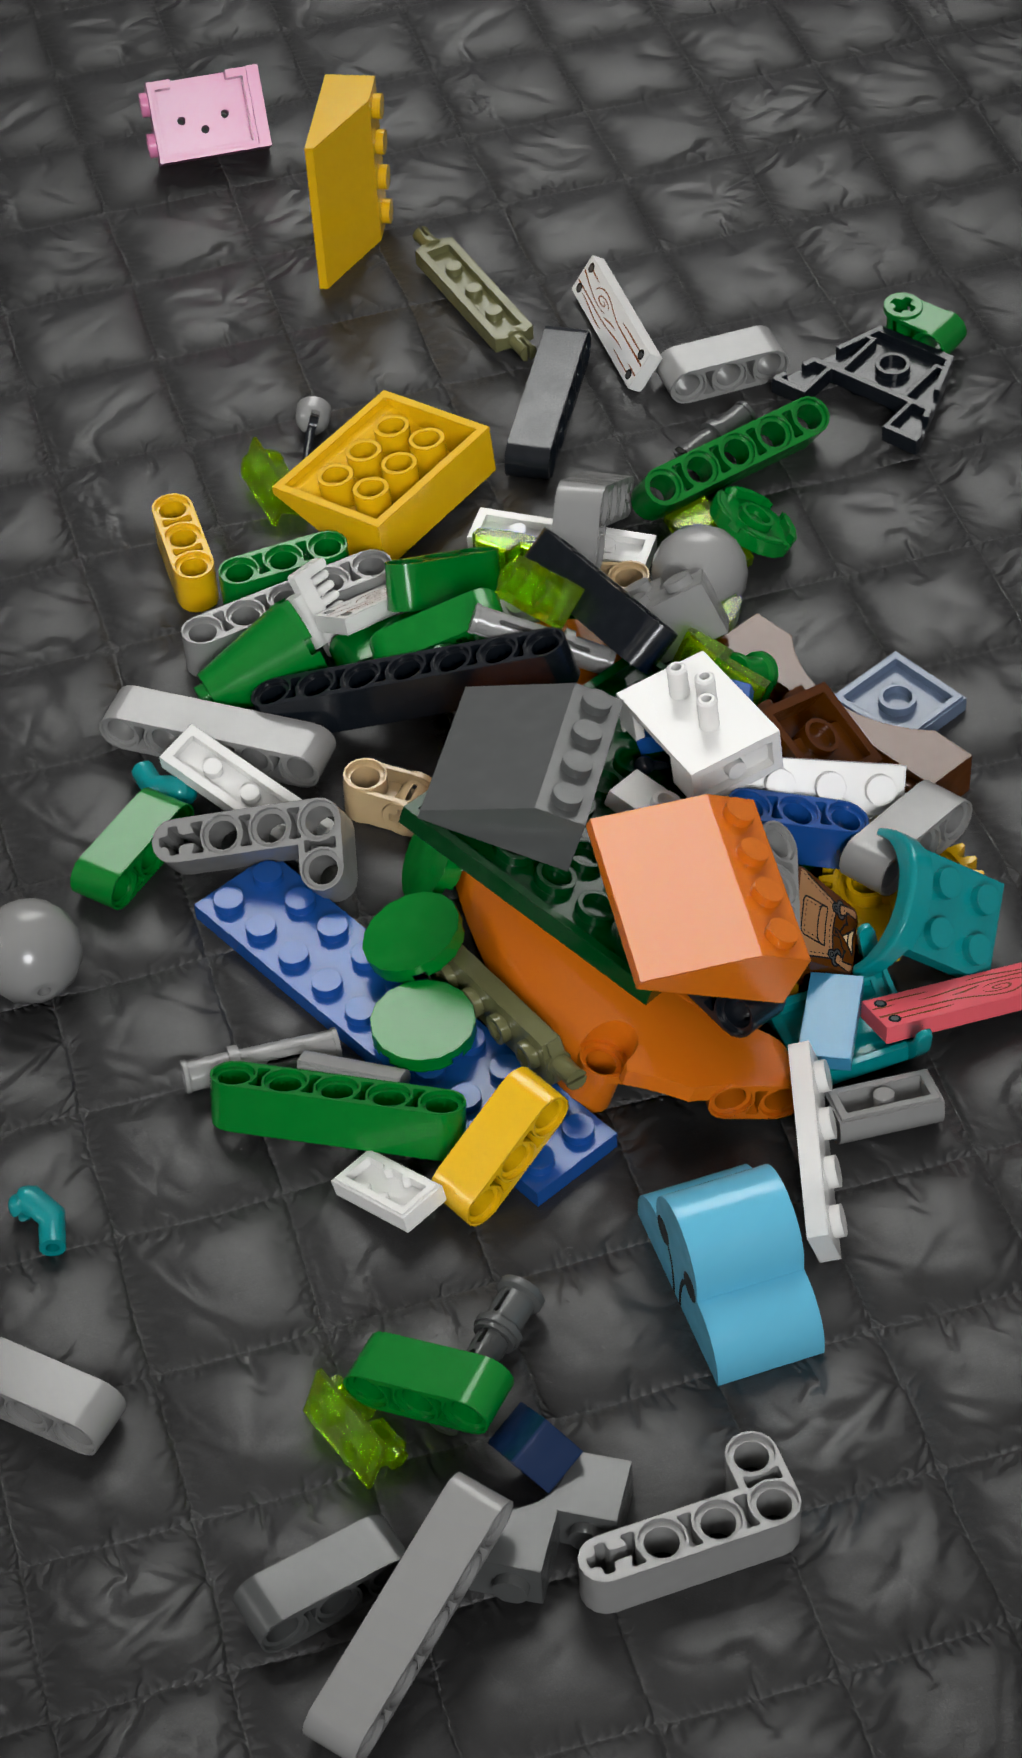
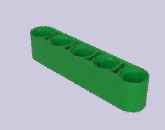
(717, 471)
(336, 1110)

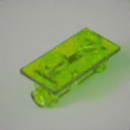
(261, 471)
(343, 1423)

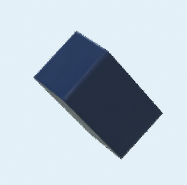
(535, 1447)

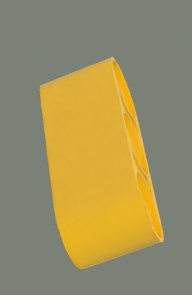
(185, 552)
(500, 1145)

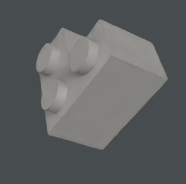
(682, 603)

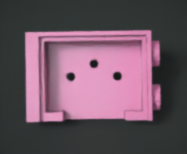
(199, 105)

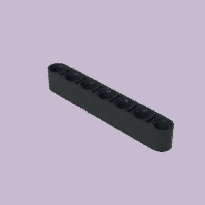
(417, 681)

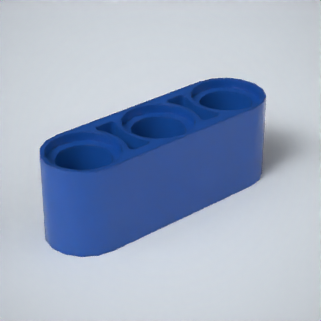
(817, 823)

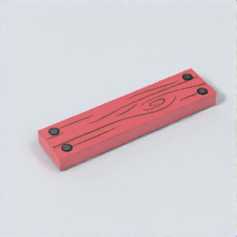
(945, 1004)

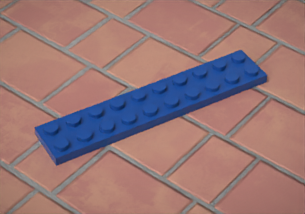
(319, 962)

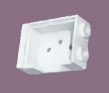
(704, 725)

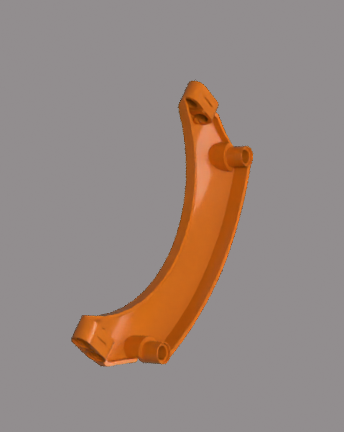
(610, 1033)

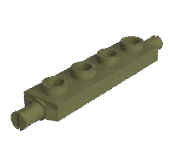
(474, 294)
(512, 1021)

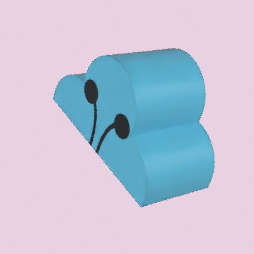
(737, 1269)

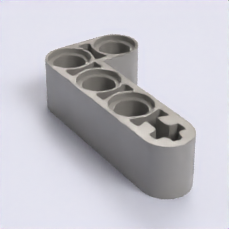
(587, 506)
(253, 844)
(606, 1561)

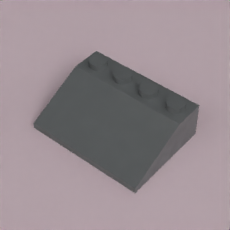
(523, 767)

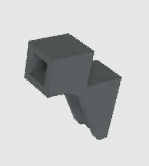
(585, 1504)

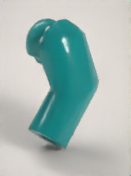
(147, 776)
(49, 1214)

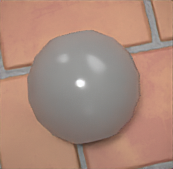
(703, 548)
(37, 951)

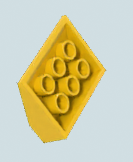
(347, 174)
(389, 474)

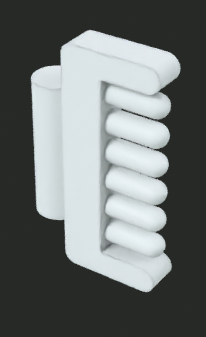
(308, 600)

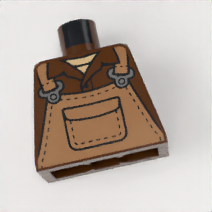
(827, 928)

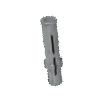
(494, 623)
(277, 1053)

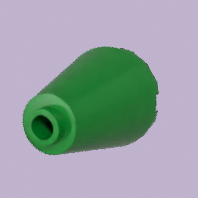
(267, 649)

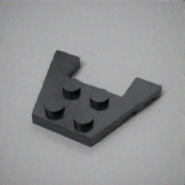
(885, 369)

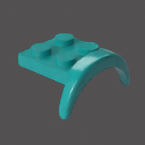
(940, 914)
(870, 1050)

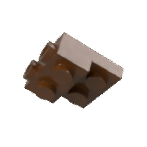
(818, 726)

